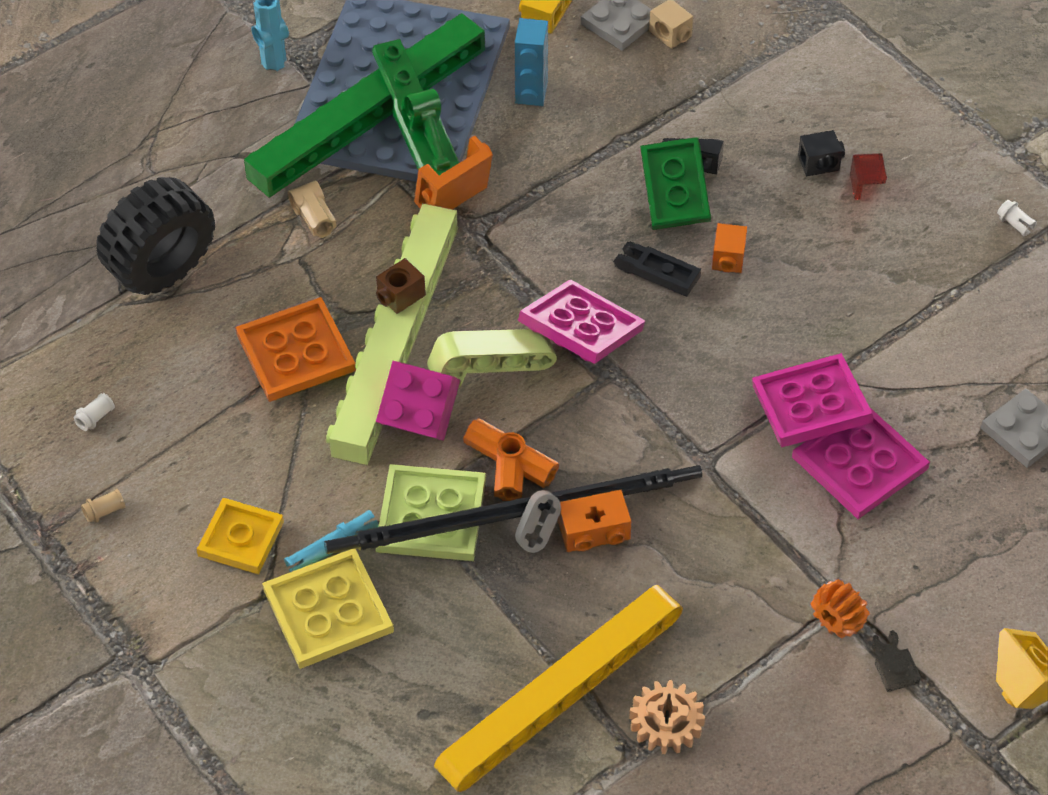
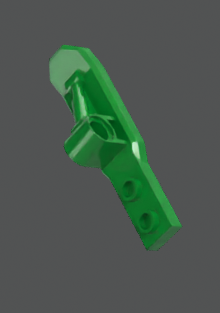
(415, 109)

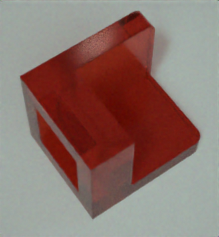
(866, 170)

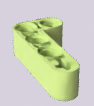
(490, 351)

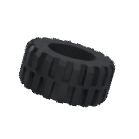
(155, 235)

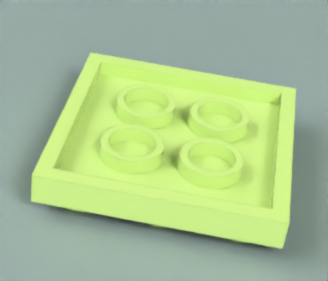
(430, 492)

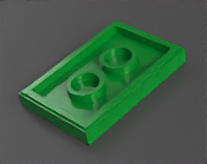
(675, 183)

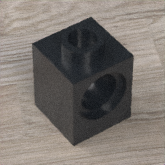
(820, 153)

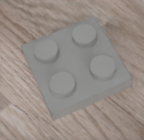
(618, 21)
(1020, 427)

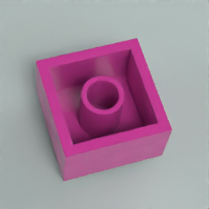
(418, 400)

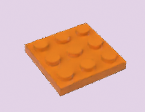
(295, 349)

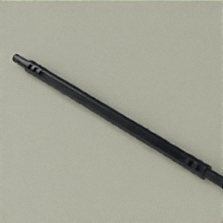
(503, 511)

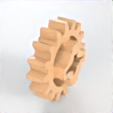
(649, 719)

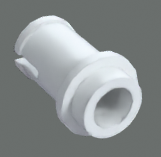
(1015, 216)
(93, 412)

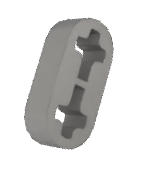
(538, 520)

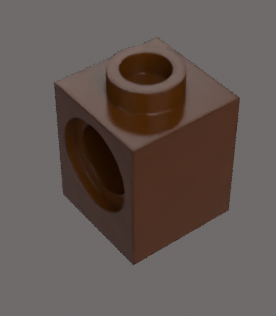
(400, 286)

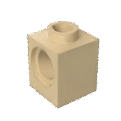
(671, 23)

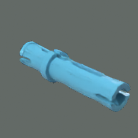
(316, 551)

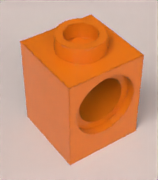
(729, 248)

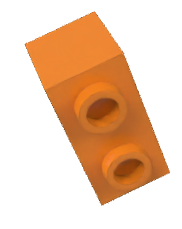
(594, 521)

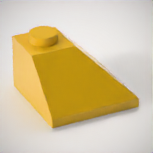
(1022, 668)

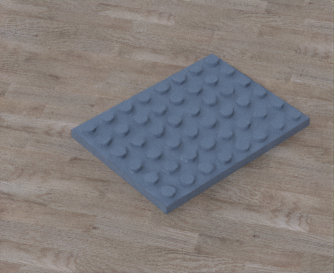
(351, 58)

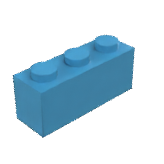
(531, 62)

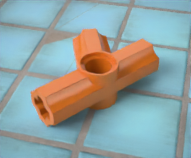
(510, 467)

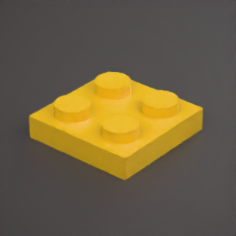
(240, 535)

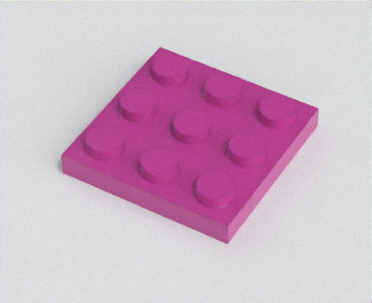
(581, 321)
(812, 400)
(862, 464)

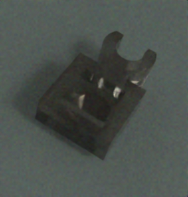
(894, 666)

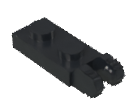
(658, 268)

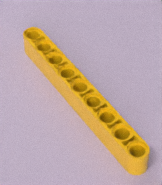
(557, 688)

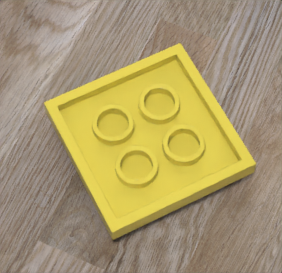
(327, 608)

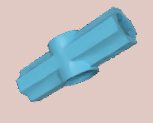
(270, 33)

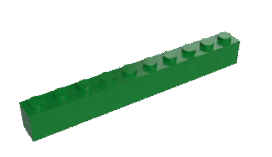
(359, 108)

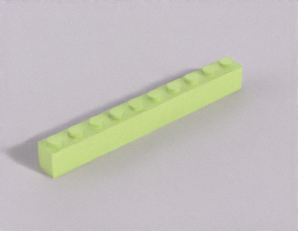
(390, 338)

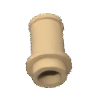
(102, 506)

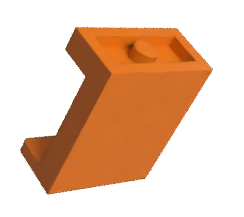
(458, 182)

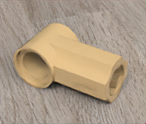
(310, 204)

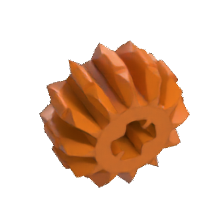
(840, 608)

